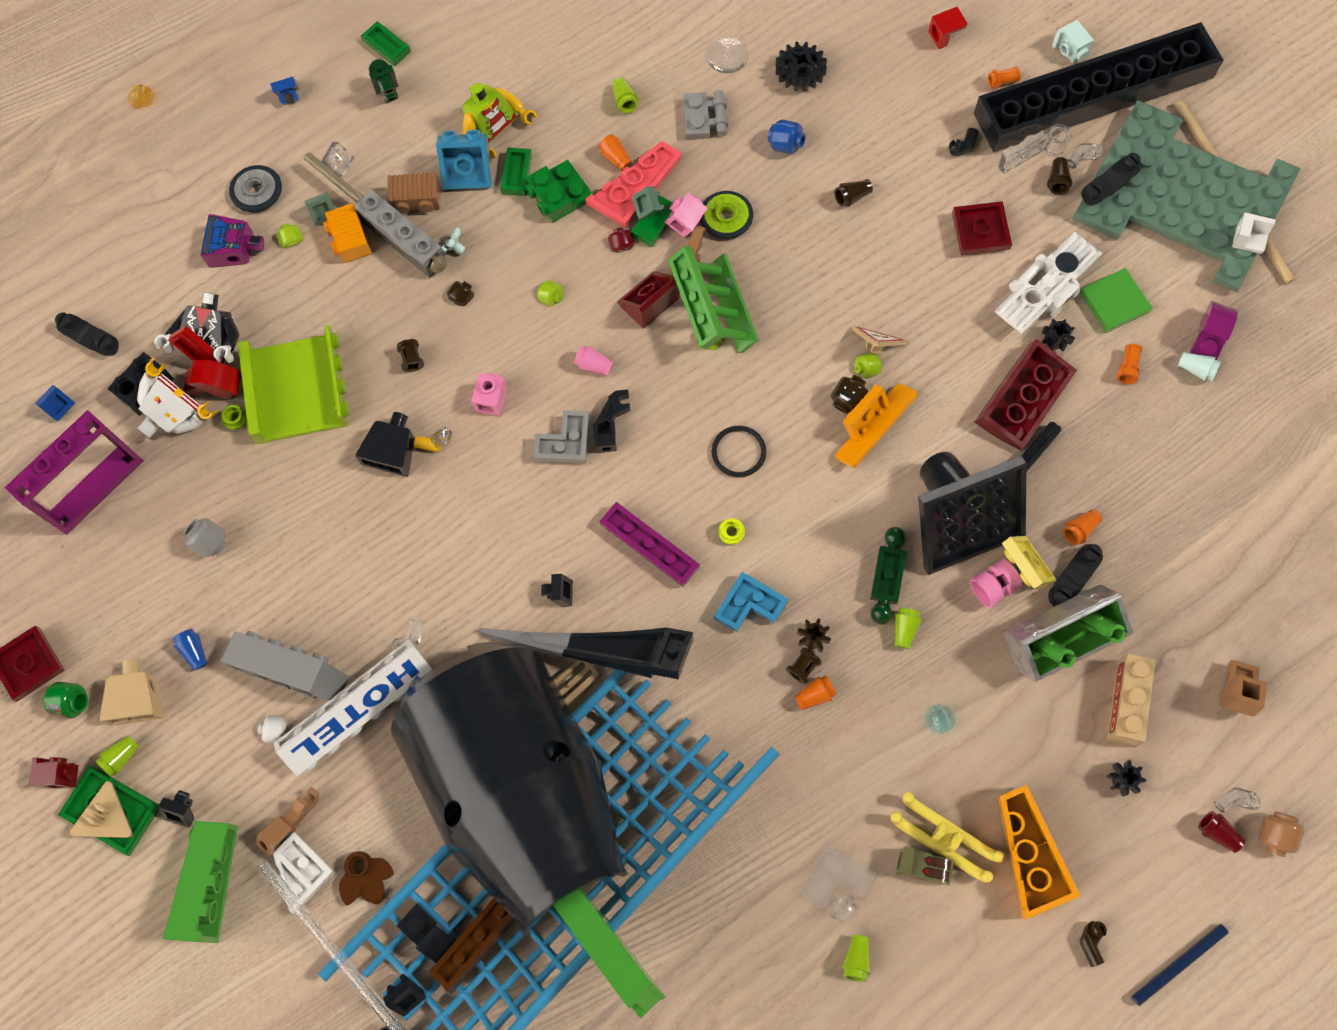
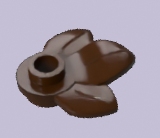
(367, 882)

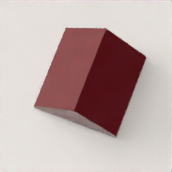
(650, 298)

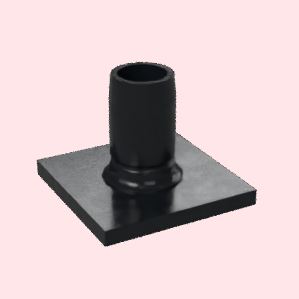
(969, 512)

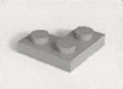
(569, 445)

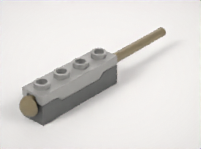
(389, 224)

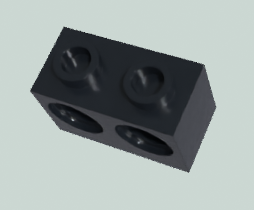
(130, 380)

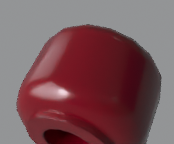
(621, 240)

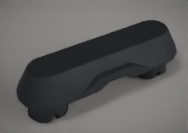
(1112, 179)
(86, 334)
(1076, 574)

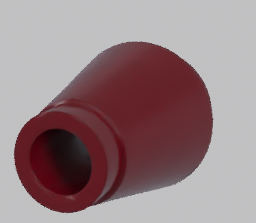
(1220, 831)

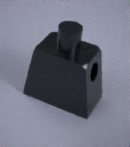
(388, 446)

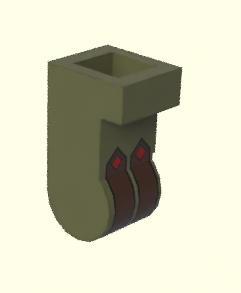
(924, 866)

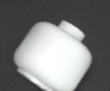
(272, 728)

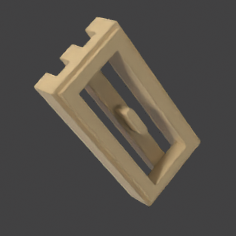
(581, 688)

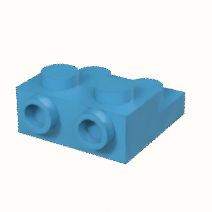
(464, 160)

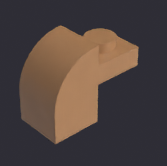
(1243, 689)

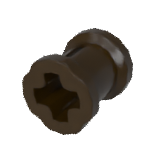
(410, 355)
(803, 665)

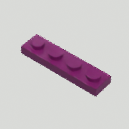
(649, 544)

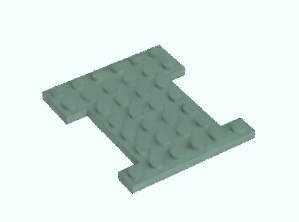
(1186, 193)

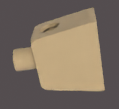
(130, 696)

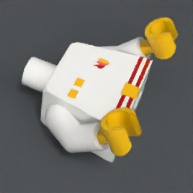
(167, 404)

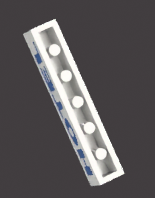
(351, 709)

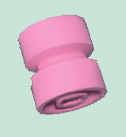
(998, 581)

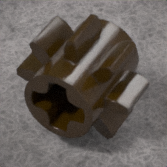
(806, 633)

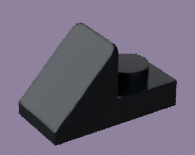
(426, 932)

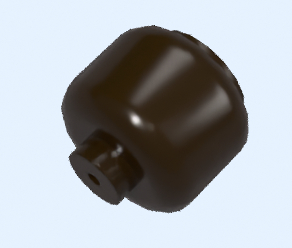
(460, 293)

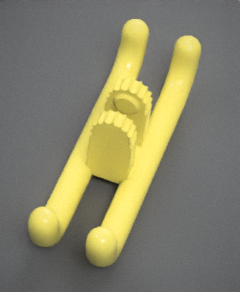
(946, 838)

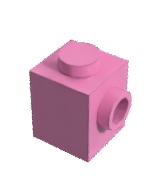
(685, 214)
(489, 394)

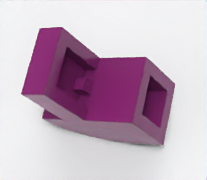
(1215, 329)

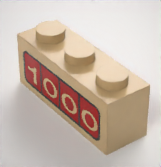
(1131, 700)

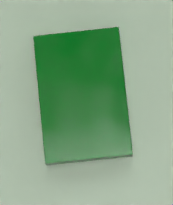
(137, 807)

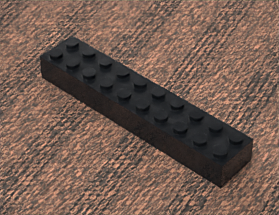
(1098, 86)

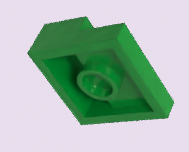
(557, 190)

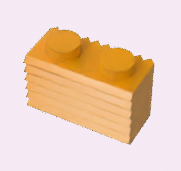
(347, 232)

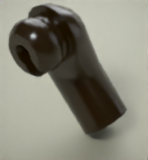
(1089, 942)

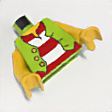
(492, 111)

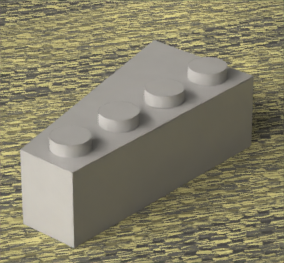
(284, 666)

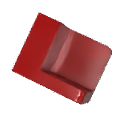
(945, 24)

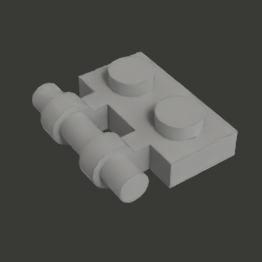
(697, 117)

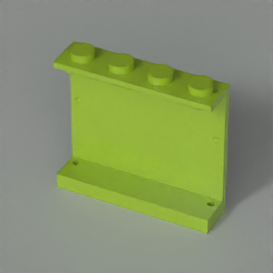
(293, 387)

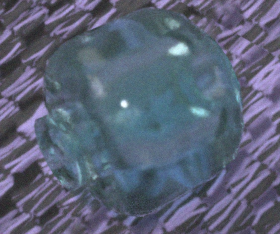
(940, 718)

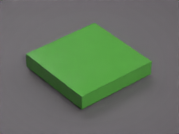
(1116, 300)

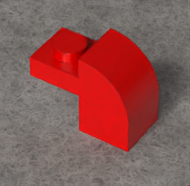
(212, 378)

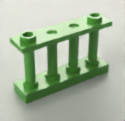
(699, 305)

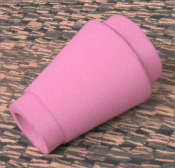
(593, 361)

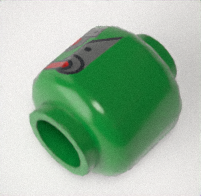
(65, 700)

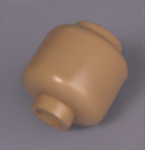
(1281, 833)

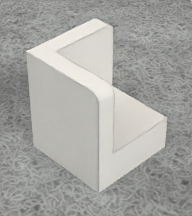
(1252, 233)

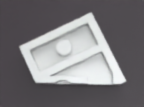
(301, 868)

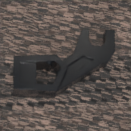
(606, 418)

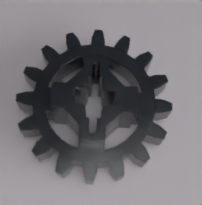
(801, 66)

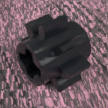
(1063, 330)
(1121, 783)

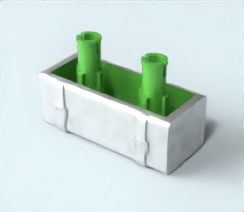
(1068, 632)

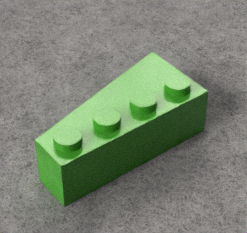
(202, 884)

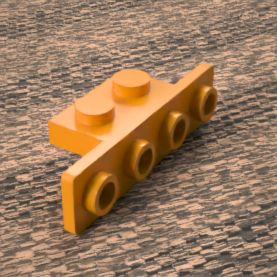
(871, 421)

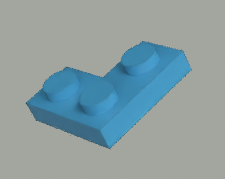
(749, 596)

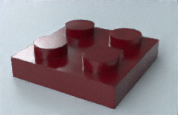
(981, 228)
(28, 663)

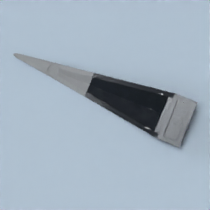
(636, 652)

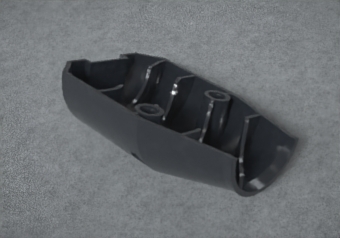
(508, 777)

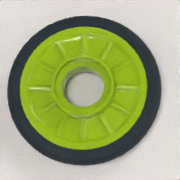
(727, 228)

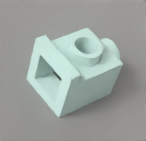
(1073, 42)

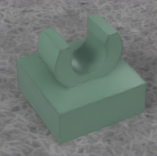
(646, 202)
(318, 206)

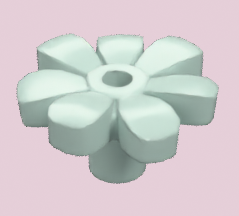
(452, 243)

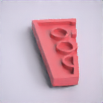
(616, 196)

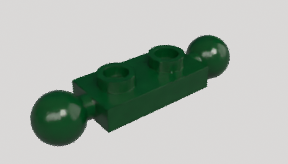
(888, 575)

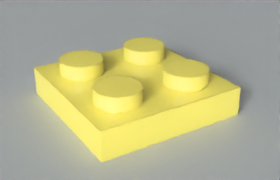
(1033, 568)

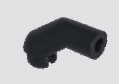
(965, 146)

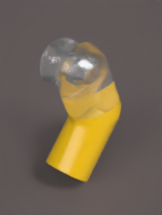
(435, 442)

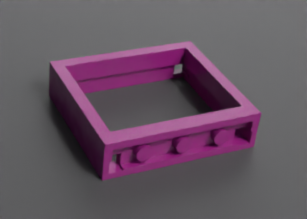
(57, 457)

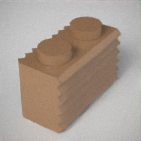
(414, 192)

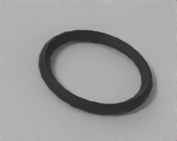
(733, 473)

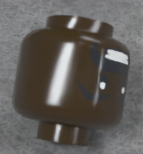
(848, 393)

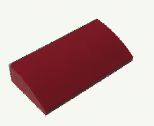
(1025, 395)

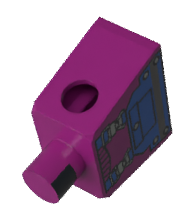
(228, 242)

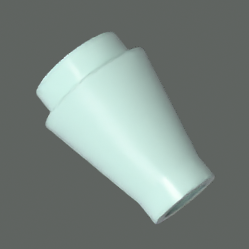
(1199, 365)

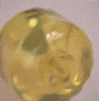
(141, 96)

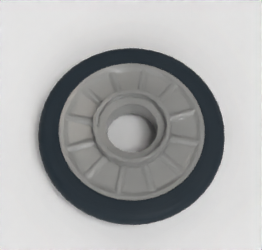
(255, 202)

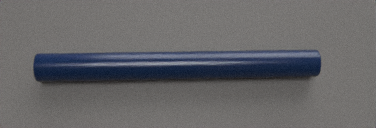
(1179, 965)

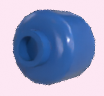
(786, 136)

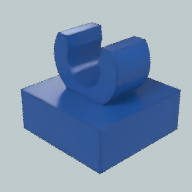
(284, 87)
(55, 403)

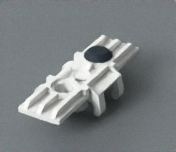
(1053, 289)

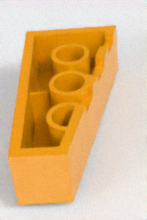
(1035, 861)

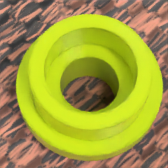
(735, 524)

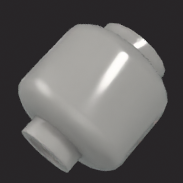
(204, 537)

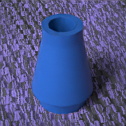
(190, 648)

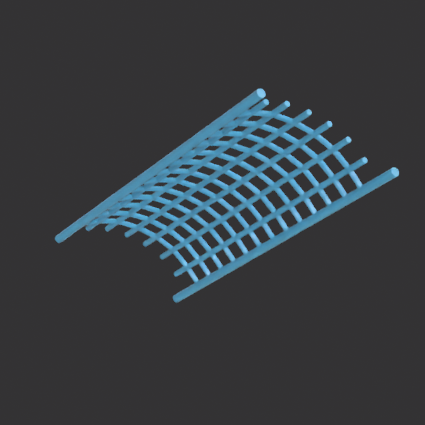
(631, 903)

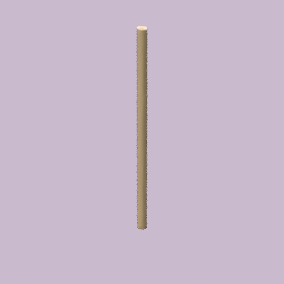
(1206, 146)

